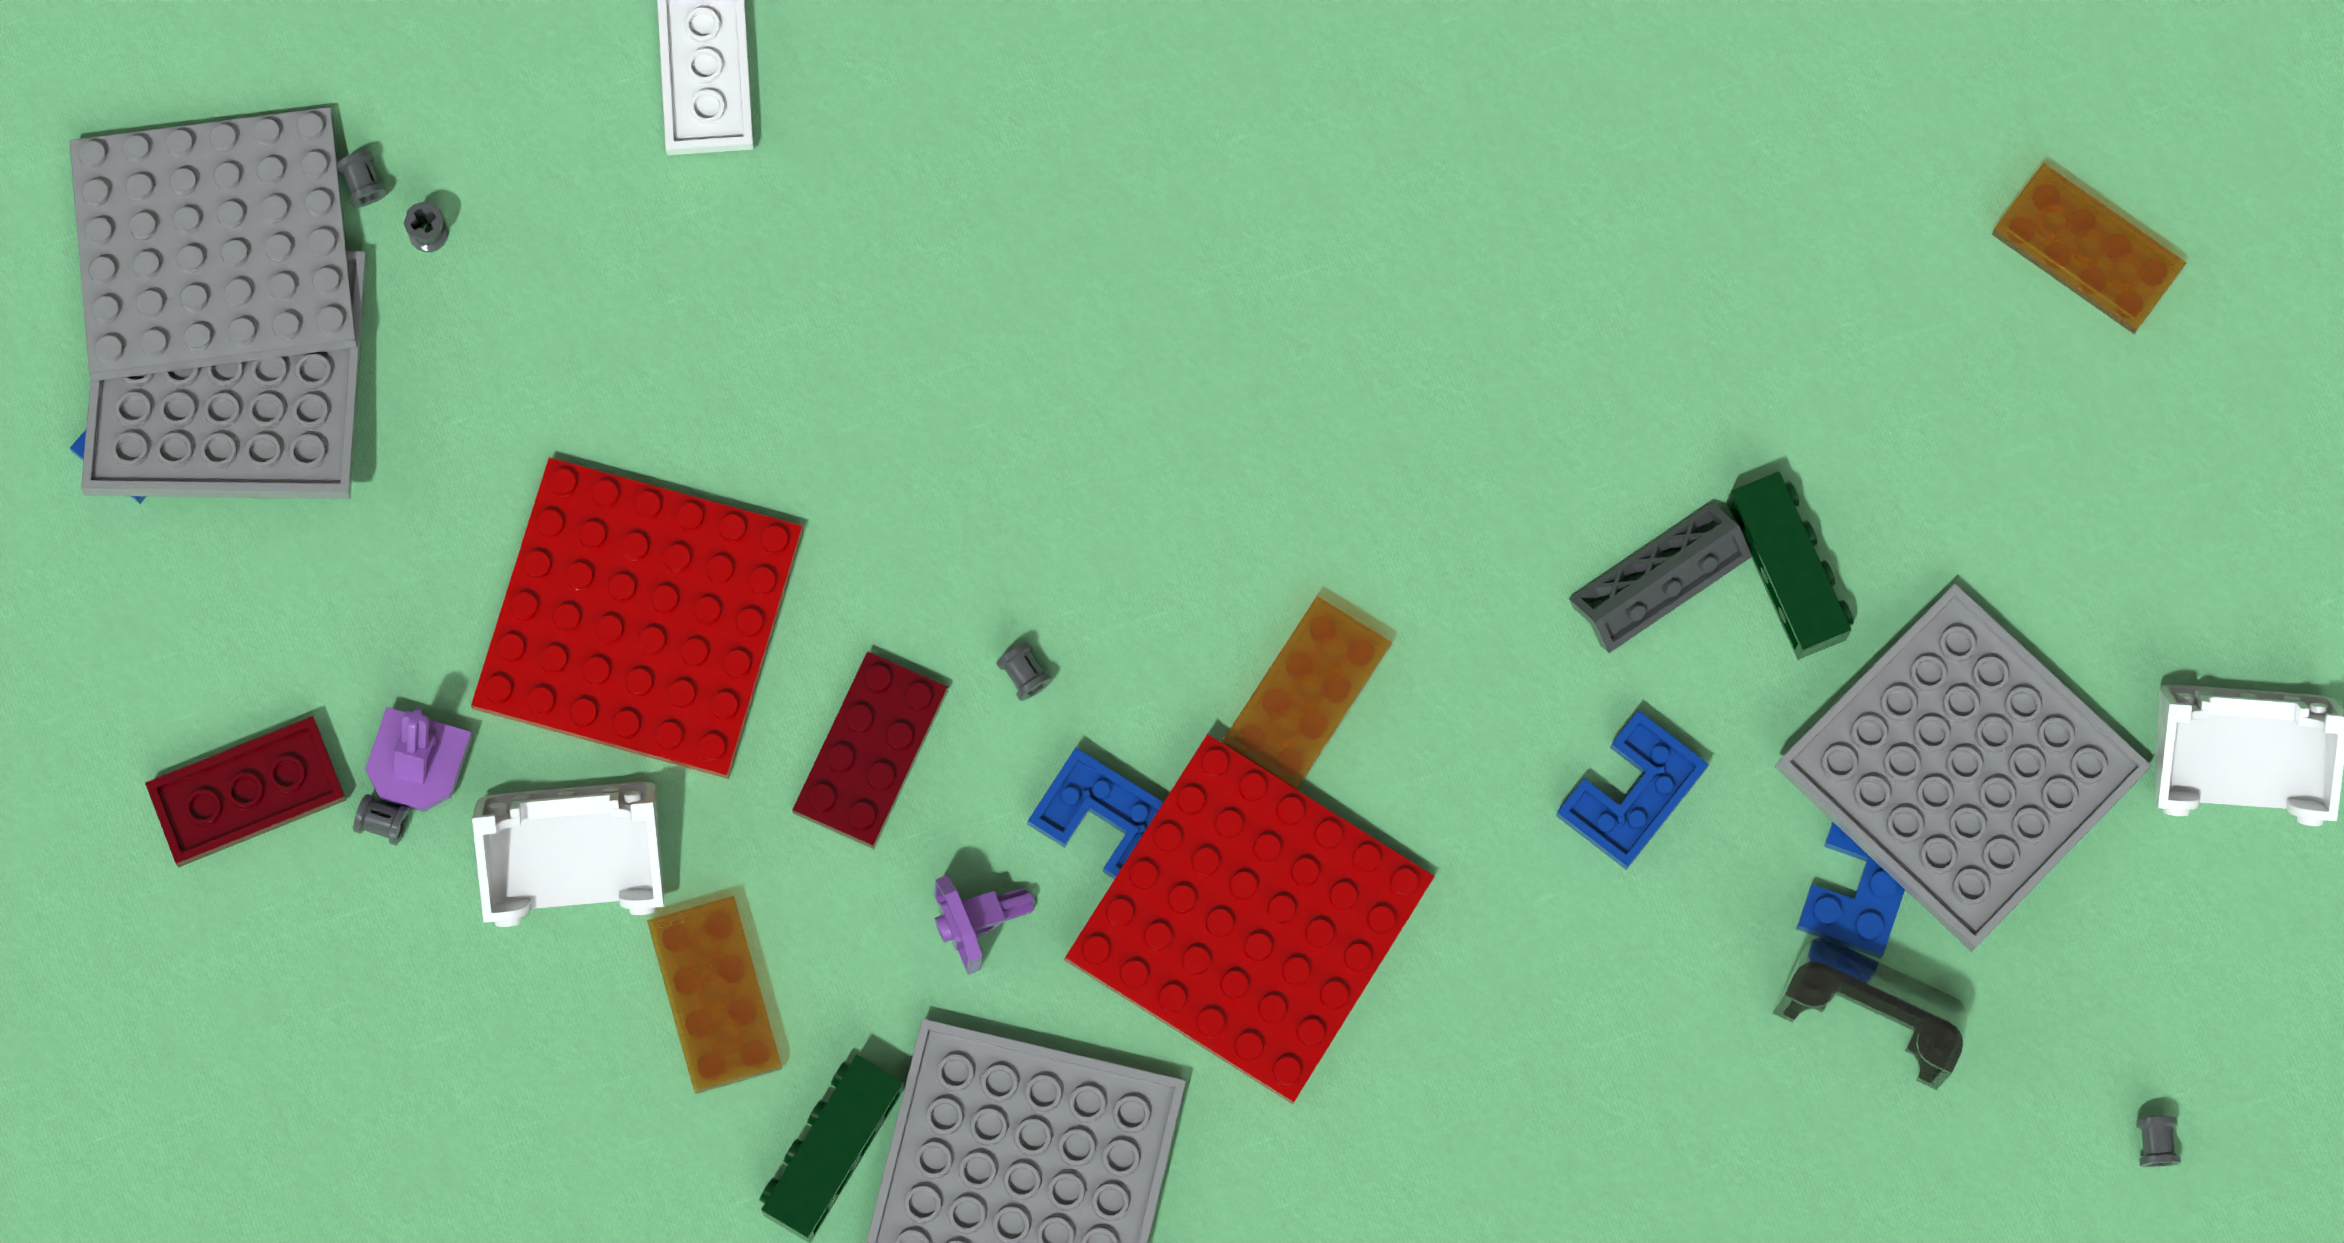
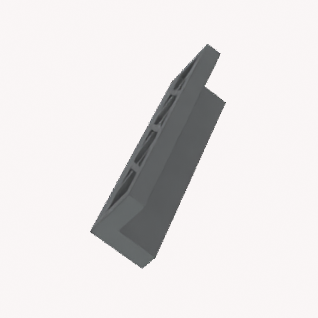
(1666, 580)

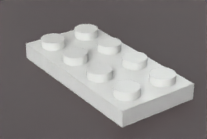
(705, 76)

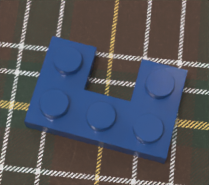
(1668, 776)
(1092, 787)
(1859, 921)

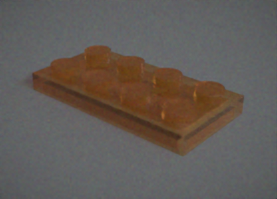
(2088, 248)
(1307, 692)
(714, 995)

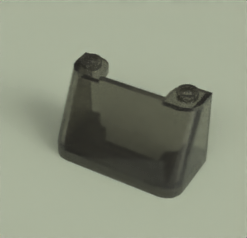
(1934, 1016)

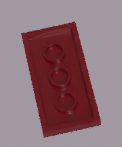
(870, 750)
(245, 791)

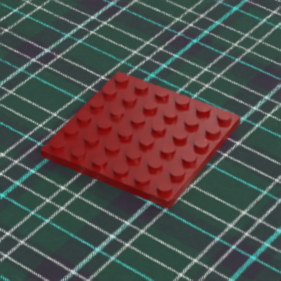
(637, 618)
(1249, 918)

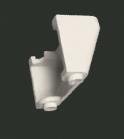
(2249, 751)
(568, 850)

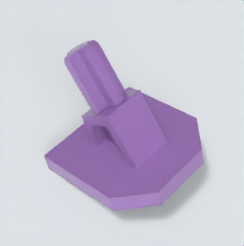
(416, 759)
(975, 916)

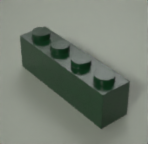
(1789, 565)
(832, 1149)

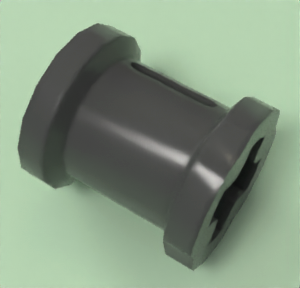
(361, 178)
(429, 213)
(1024, 671)
(381, 819)
(2158, 1141)

